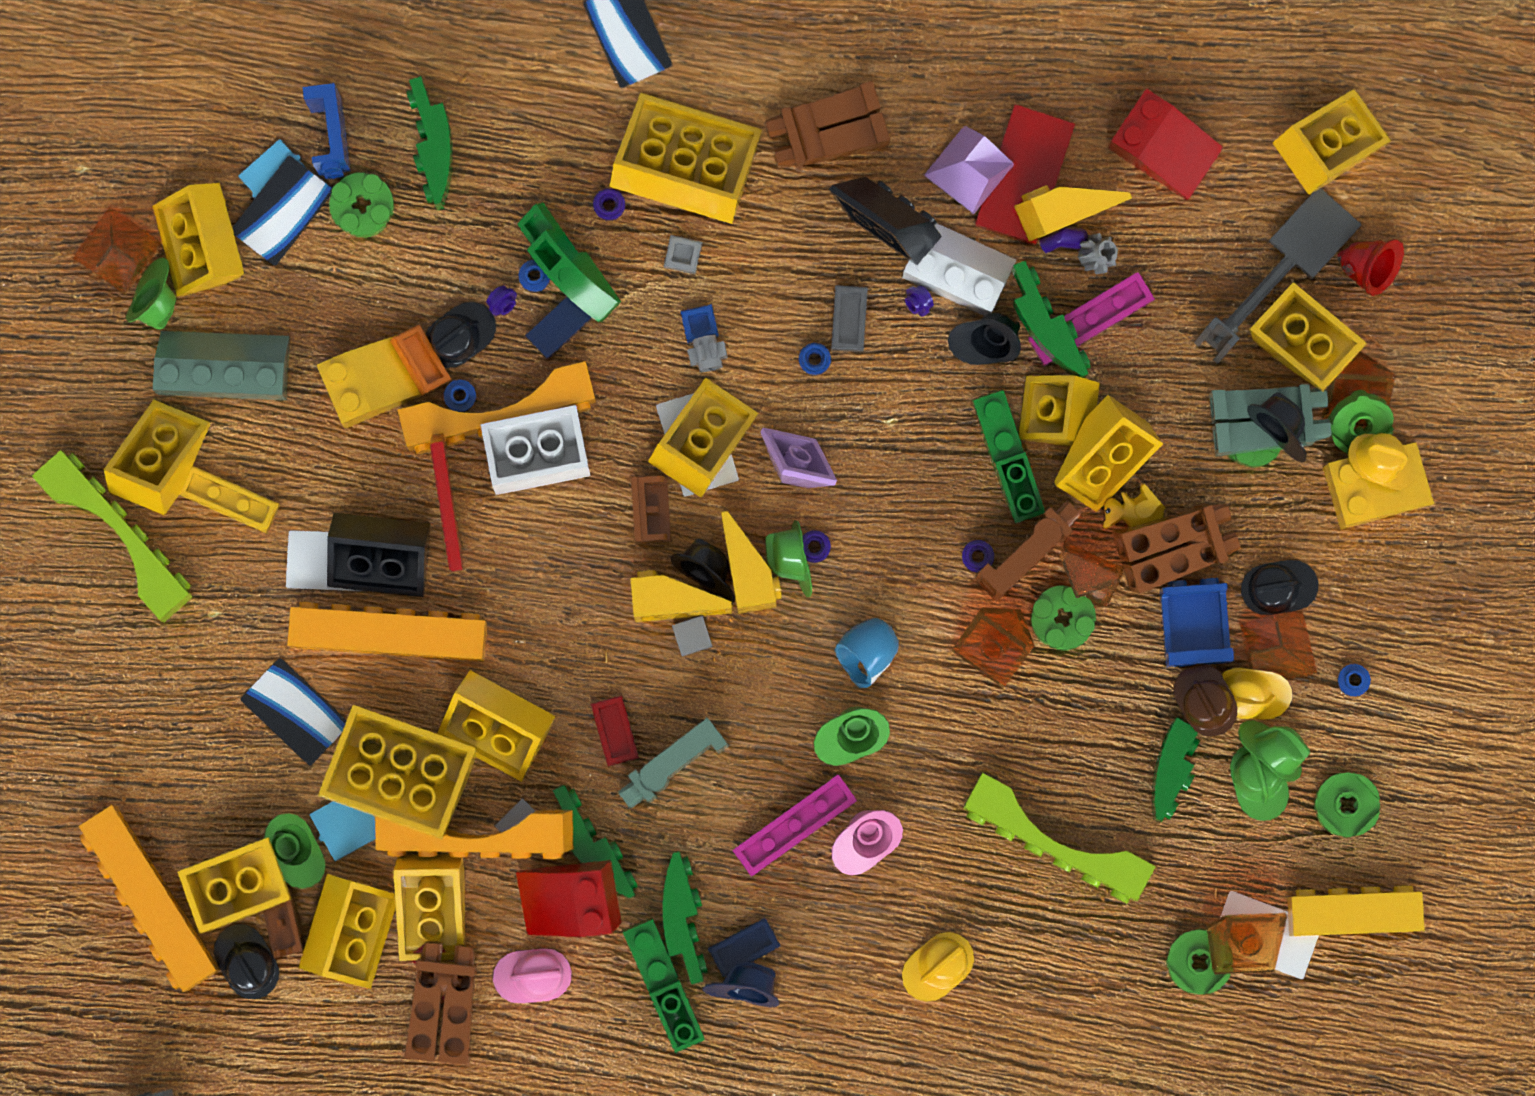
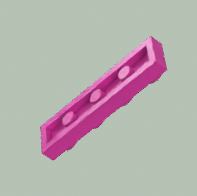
(1105, 311)
(794, 825)

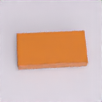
(420, 360)

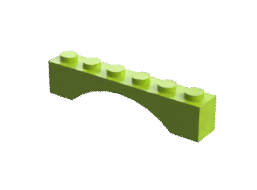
(156, 584)
(1118, 871)

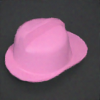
(866, 841)
(532, 975)

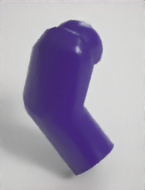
(1065, 237)

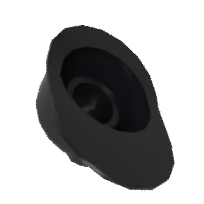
(462, 333)
(986, 340)
(1283, 422)
(706, 567)
(1279, 587)
(246, 961)

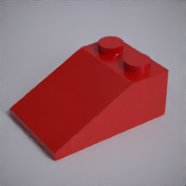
(1165, 145)
(570, 900)

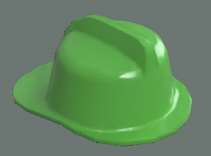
(153, 298)
(787, 557)
(851, 736)
(1276, 747)
(1257, 787)
(296, 850)

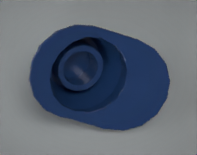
(747, 983)

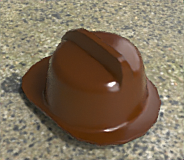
(1205, 700)

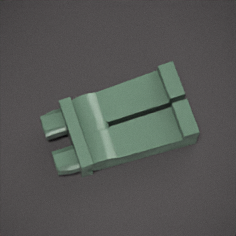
(1247, 436)
(657, 773)

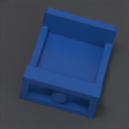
(328, 100)
(1195, 623)

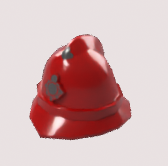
(1372, 263)

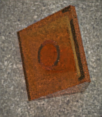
(1246, 942)

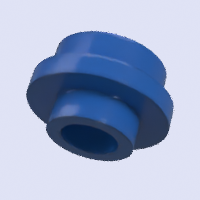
(529, 285)
(810, 349)
(464, 405)
(1346, 687)

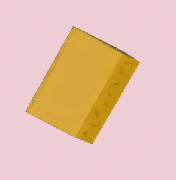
(685, 158)
(398, 772)

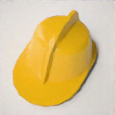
(1382, 460)
(1258, 693)
(938, 966)

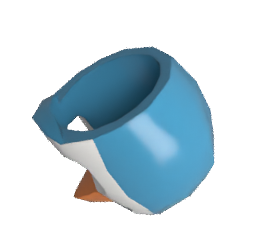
(870, 643)

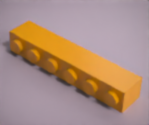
(387, 633)
(149, 899)

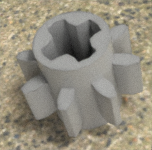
(1098, 253)
(707, 353)

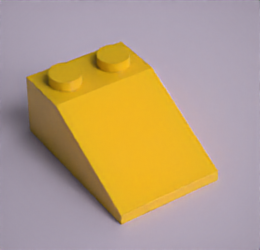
(1331, 141)
(1051, 210)
(1306, 337)
(367, 382)
(702, 437)
(1106, 453)
(156, 457)
(1364, 501)
(750, 574)
(666, 599)
(234, 885)
(429, 903)

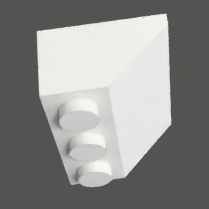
(962, 271)
(535, 450)

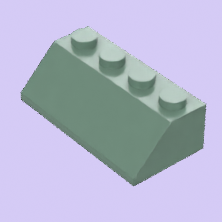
(221, 365)

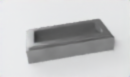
(849, 318)

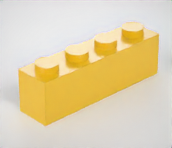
(1355, 912)

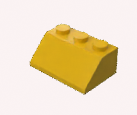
(198, 238)
(497, 723)
(348, 931)

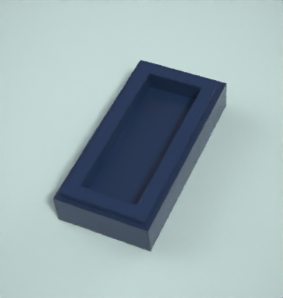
(558, 328)
(744, 946)

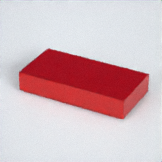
(614, 731)

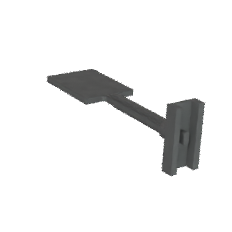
(1306, 242)

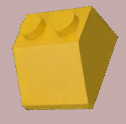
(1056, 408)

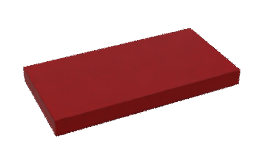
(1037, 149)
(446, 502)

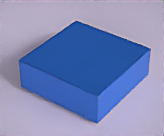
(699, 322)

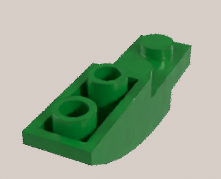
(436, 153)
(569, 270)
(1053, 335)
(1008, 456)
(1171, 770)
(587, 850)
(679, 904)
(663, 985)

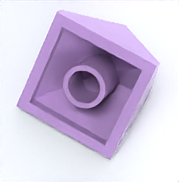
(969, 168)
(798, 459)

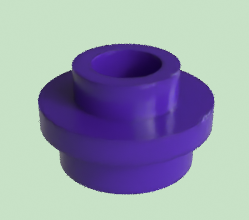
(609, 194)
(501, 300)
(918, 300)
(822, 539)
(977, 545)

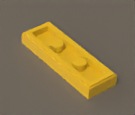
(229, 499)

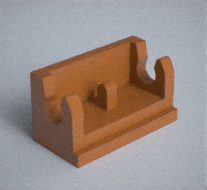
(651, 510)
(284, 928)

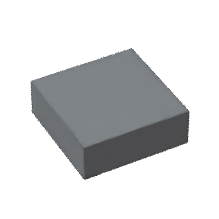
(683, 254)
(692, 636)

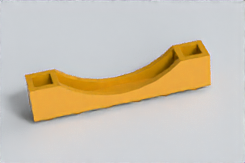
(562, 389)
(540, 832)

